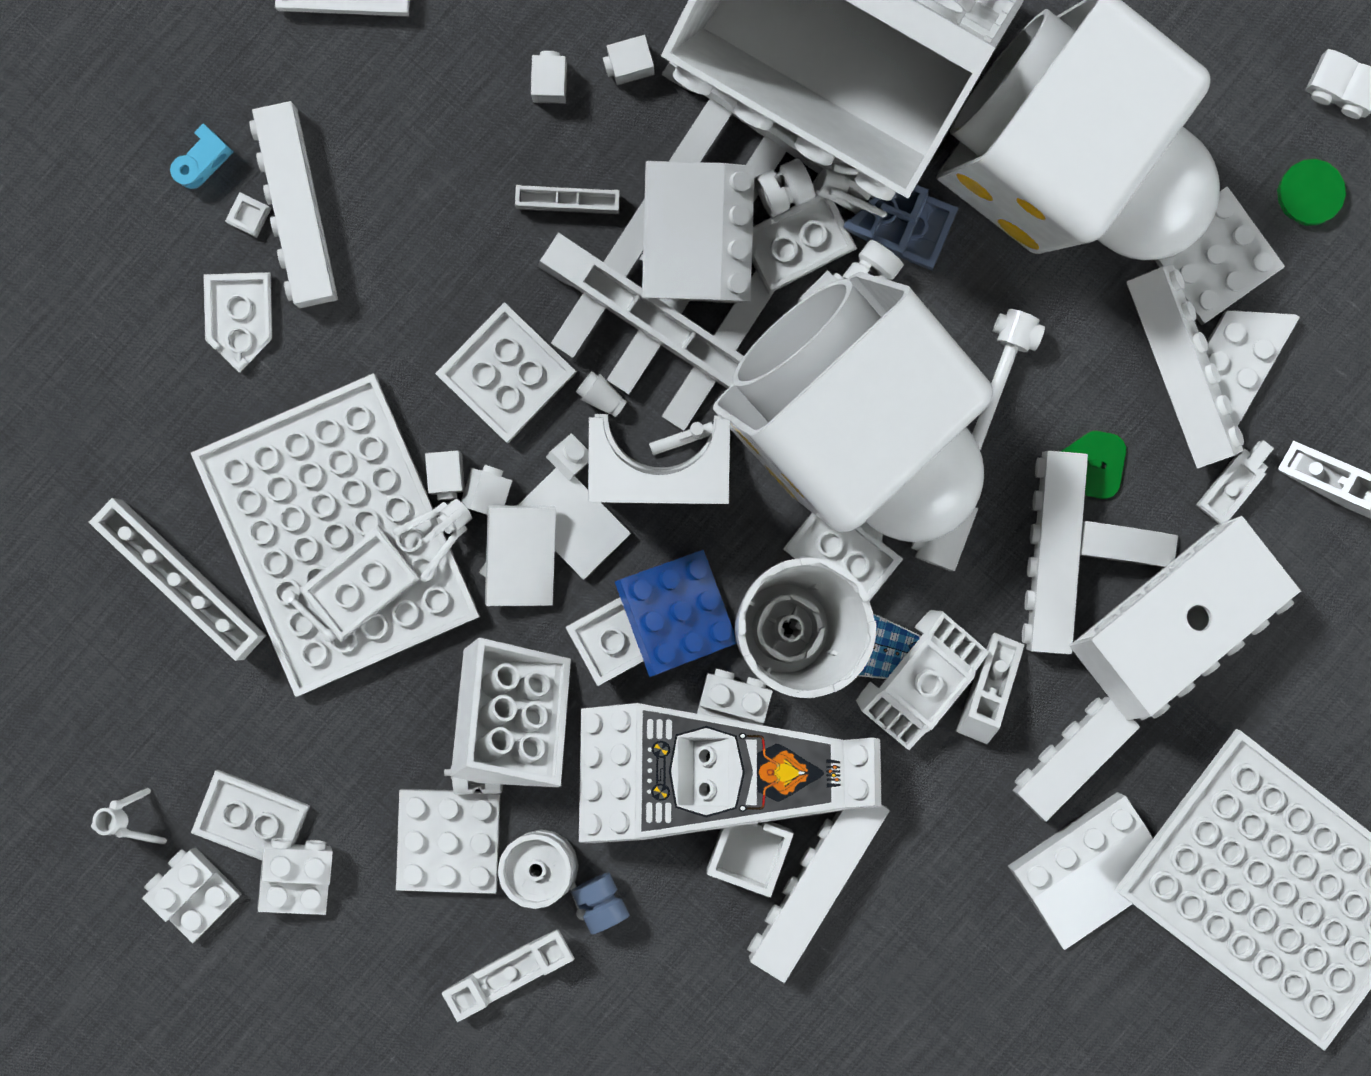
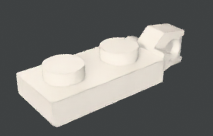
(1235, 483)

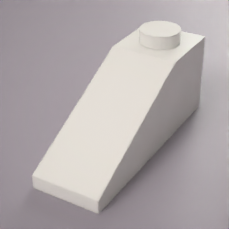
(1329, 477)
(991, 689)

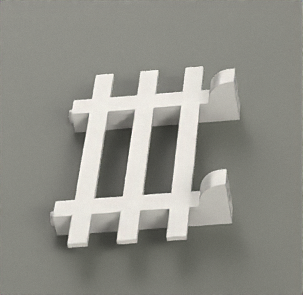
(661, 320)

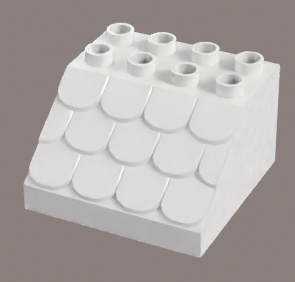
(844, 75)

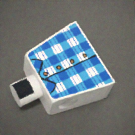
(890, 648)

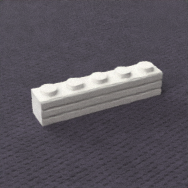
(567, 199)

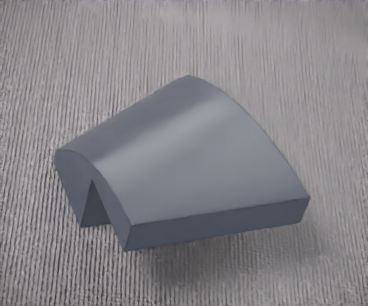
(911, 229)

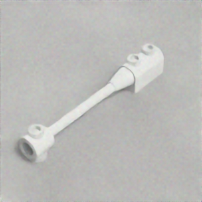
(1017, 333)

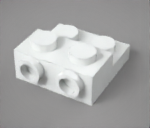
(734, 699)
(295, 877)
(191, 893)

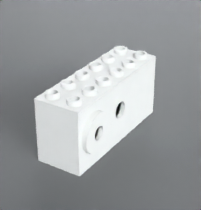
(1186, 620)

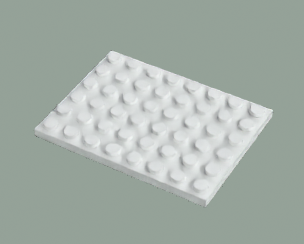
(302, 496)
(1265, 887)

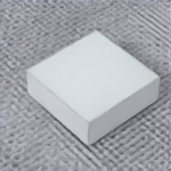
(248, 214)

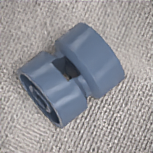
(600, 903)

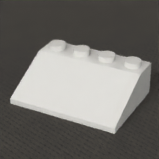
(698, 231)
(510, 715)
(1079, 867)

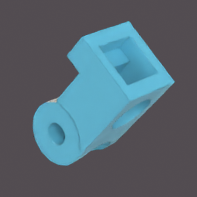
(201, 160)

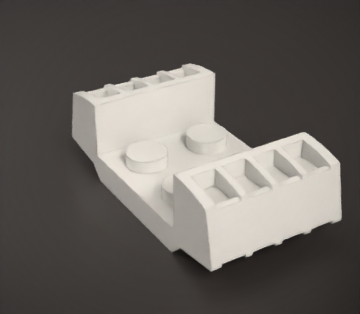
(924, 680)

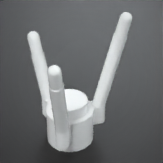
(834, 186)
(451, 518)
(114, 820)

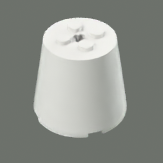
(829, 625)

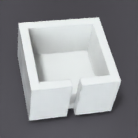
(750, 855)

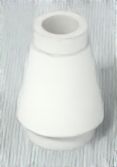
(600, 394)

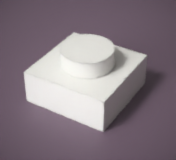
(569, 456)

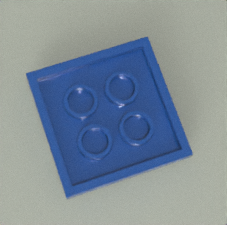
(676, 612)

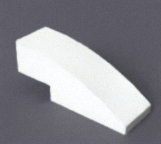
(1127, 544)

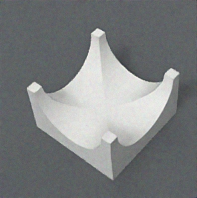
(620, 479)

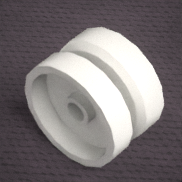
(524, 883)

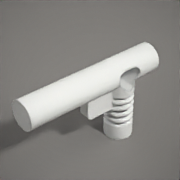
(696, 432)

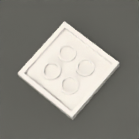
(1224, 261)
(506, 372)
(447, 841)

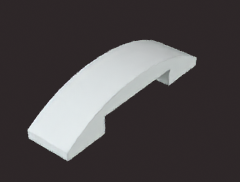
(507, 974)

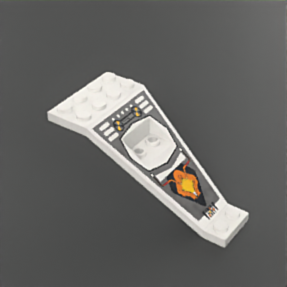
(650, 773)

